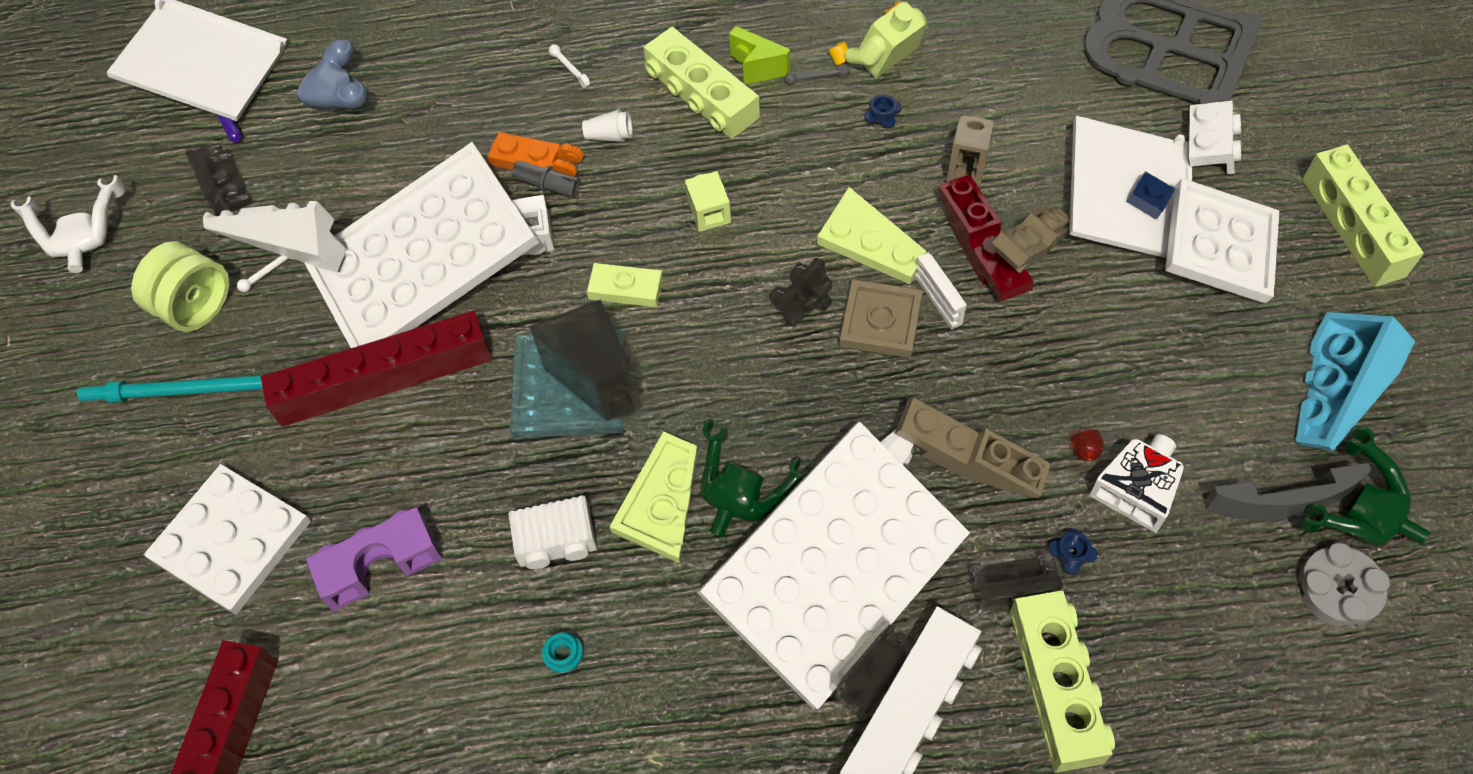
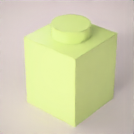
(708, 201)

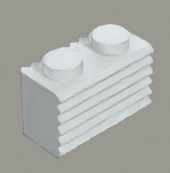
(552, 532)

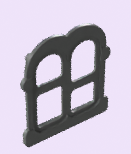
(1114, 25)

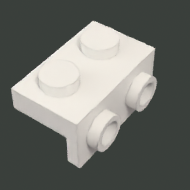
(1213, 135)

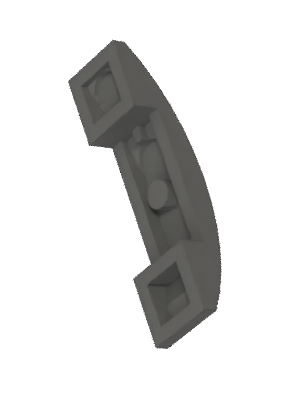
(1244, 503)

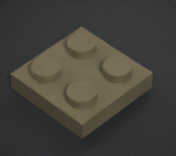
(881, 318)

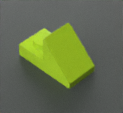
(760, 56)

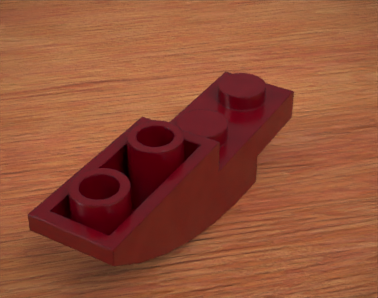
(976, 229)

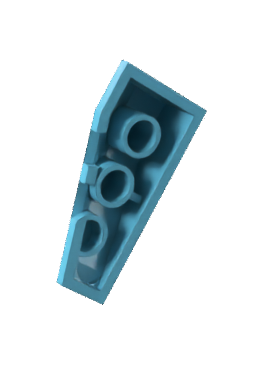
(1350, 370)

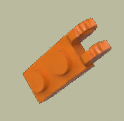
(513, 148)

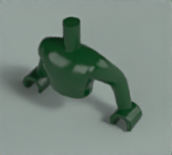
(737, 490)
(1375, 512)

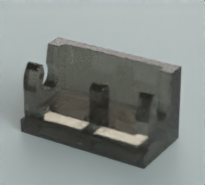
(218, 179)
(1002, 583)
(870, 670)

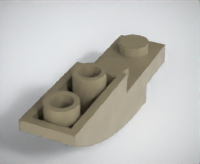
(1033, 237)
(972, 454)

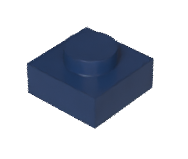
(1150, 195)

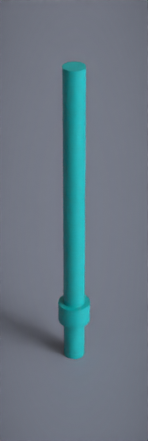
(120, 391)

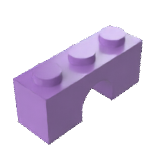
(342, 567)

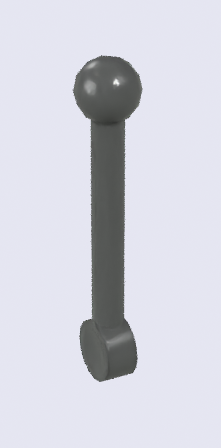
(842, 71)

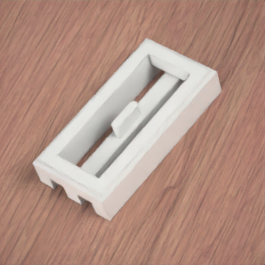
(940, 290)

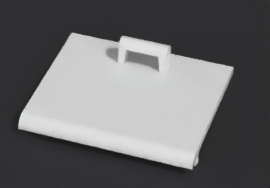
(198, 58)
(1104, 173)

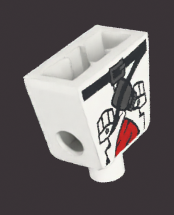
(1141, 482)

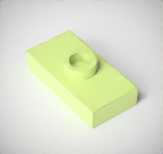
(625, 285)

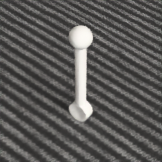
(555, 51)
(245, 284)

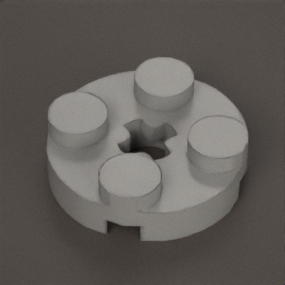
(1365, 578)

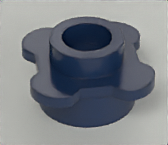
(883, 110)
(1073, 540)

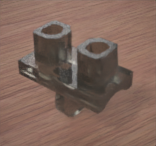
(807, 291)

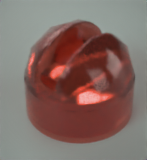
(1088, 445)

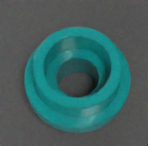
(557, 642)

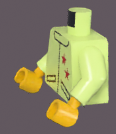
(886, 41)

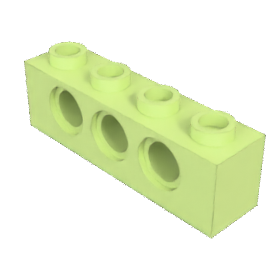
(701, 82)
(1362, 216)
(1066, 746)

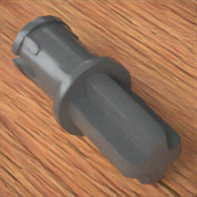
(546, 178)

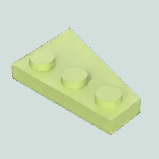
(870, 238)
(660, 499)

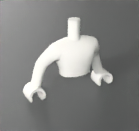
(74, 232)

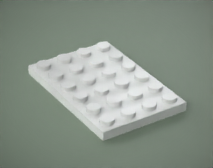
(423, 249)
(833, 563)

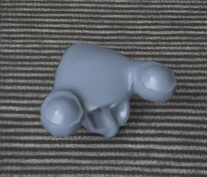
(329, 84)

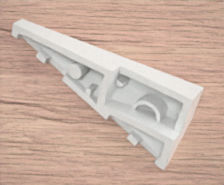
(288, 232)

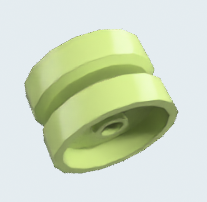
(180, 286)

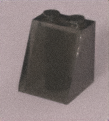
(588, 360)

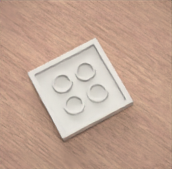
(1223, 241)
(227, 539)

